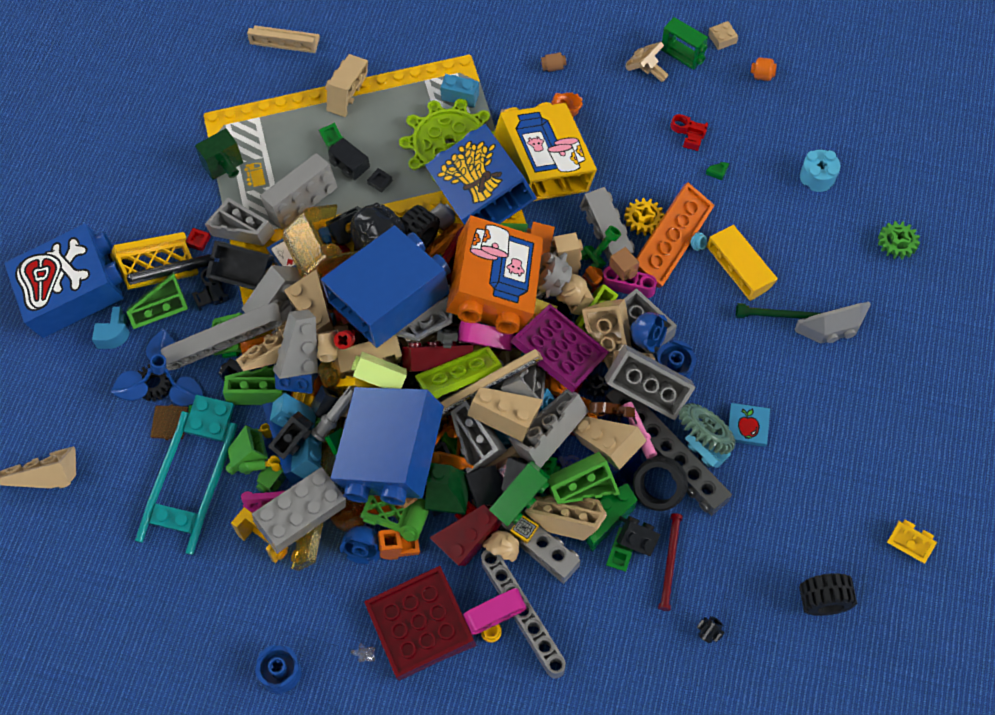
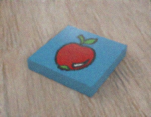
(749, 424)

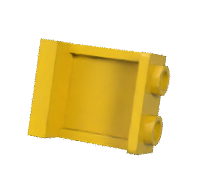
(244, 526)

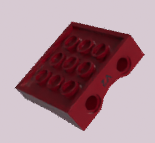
(419, 623)

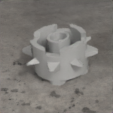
(553, 274)

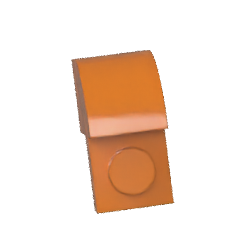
(394, 545)

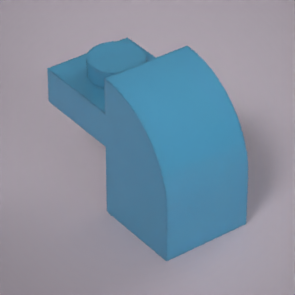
(111, 334)

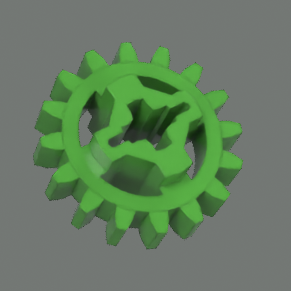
(898, 240)

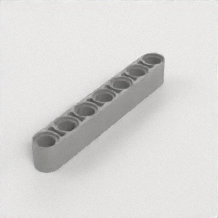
(222, 336)
(527, 621)

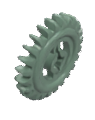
(706, 429)

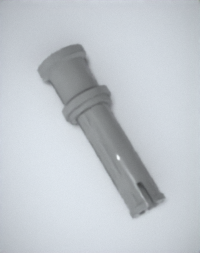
(329, 420)

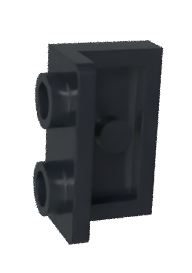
(637, 536)

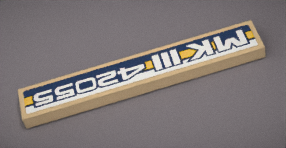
(492, 380)

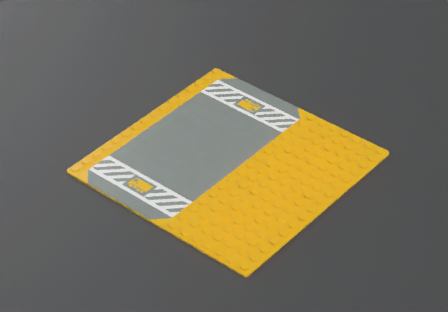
(285, 133)

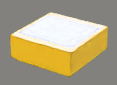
(524, 529)

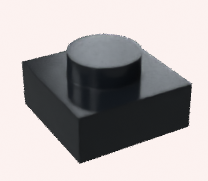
(379, 180)

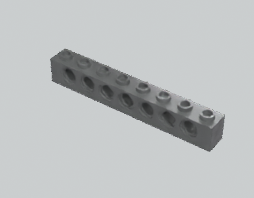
(679, 452)

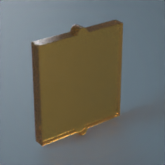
(166, 421)

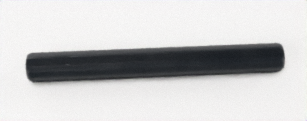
(166, 270)

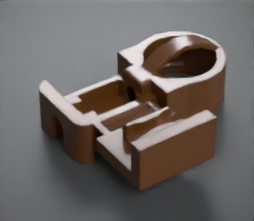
(610, 408)

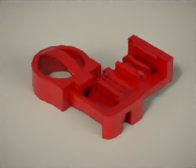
(694, 131)

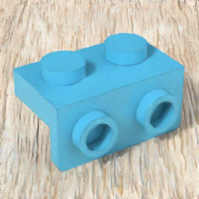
(709, 457)

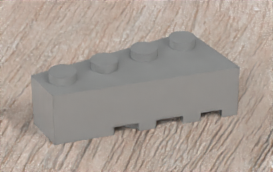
(602, 215)
(551, 428)

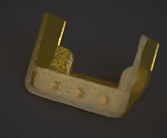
(306, 246)

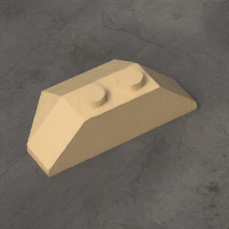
(570, 519)

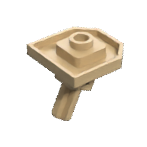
(646, 60)

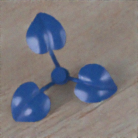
(131, 386)

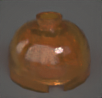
(349, 516)

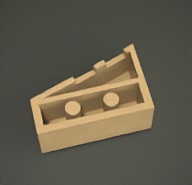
(344, 83)
(310, 295)
(388, 351)

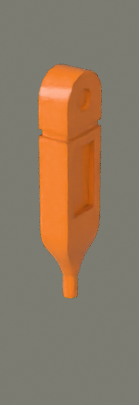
(449, 459)

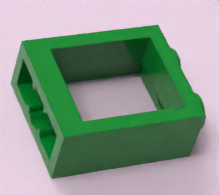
(679, 51)

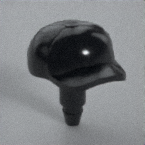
(371, 223)

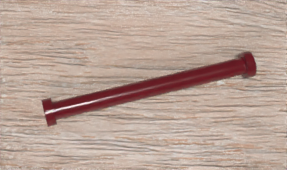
(664, 605)

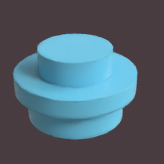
(698, 241)

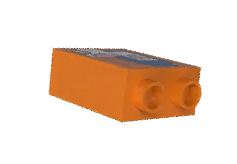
(495, 275)

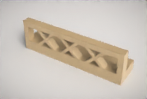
(283, 39)

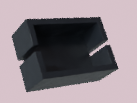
(238, 265)

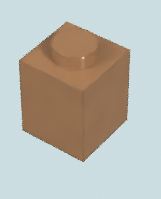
(624, 264)

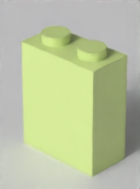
(378, 371)

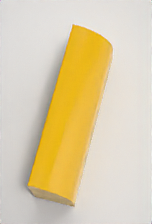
(741, 262)

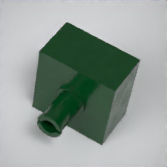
(220, 155)

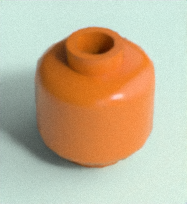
(764, 69)

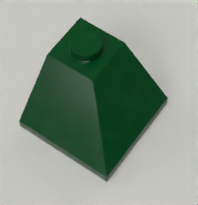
(446, 489)

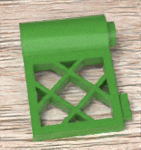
(410, 521)

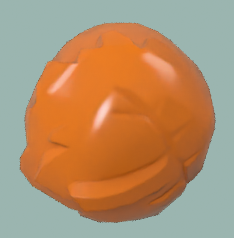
(572, 100)

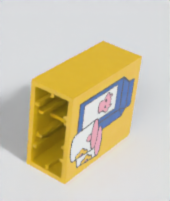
(546, 149)

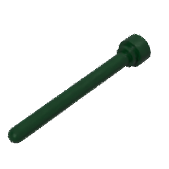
(744, 311)

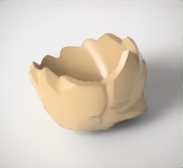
(573, 291)
(503, 544)

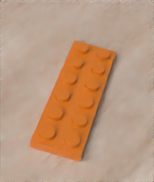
(674, 233)

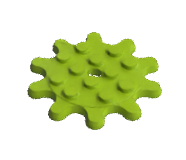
(437, 127)

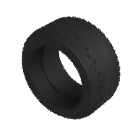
(648, 500)

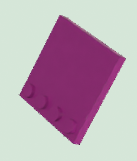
(565, 348)

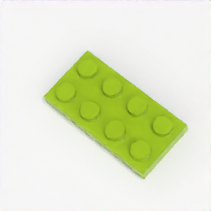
(459, 372)

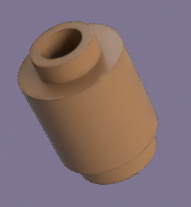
(553, 62)

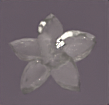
(364, 653)

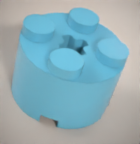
(820, 170)

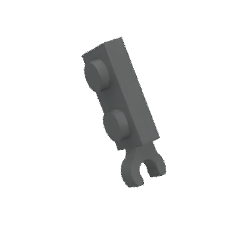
(447, 335)

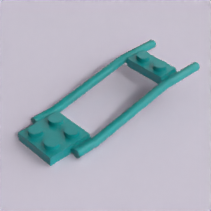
(209, 420)

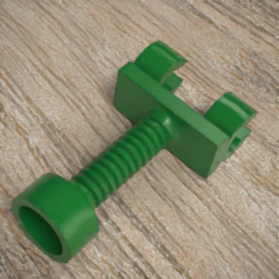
(612, 234)

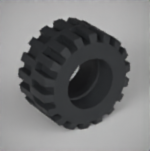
(421, 223)
(828, 594)

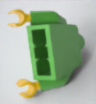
(249, 451)

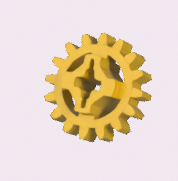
(643, 216)

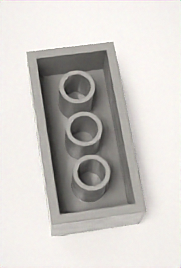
(299, 190)
(649, 382)
(299, 510)

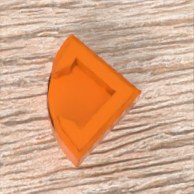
(595, 274)

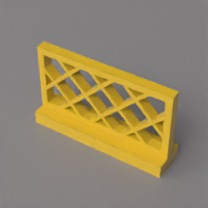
(148, 247)

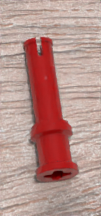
(348, 337)

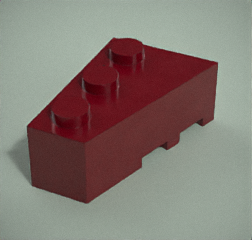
(425, 357)
(467, 535)

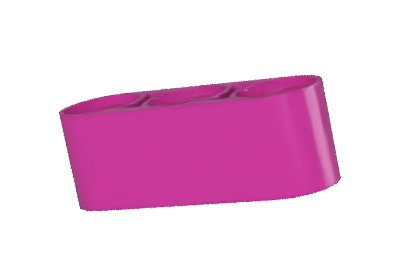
(638, 281)
(484, 336)
(494, 611)

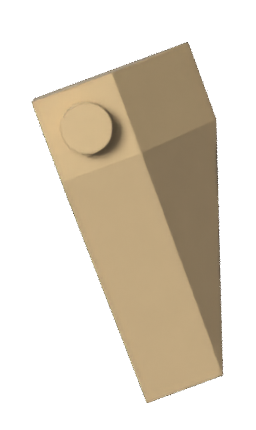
(608, 326)
(265, 353)
(51, 472)

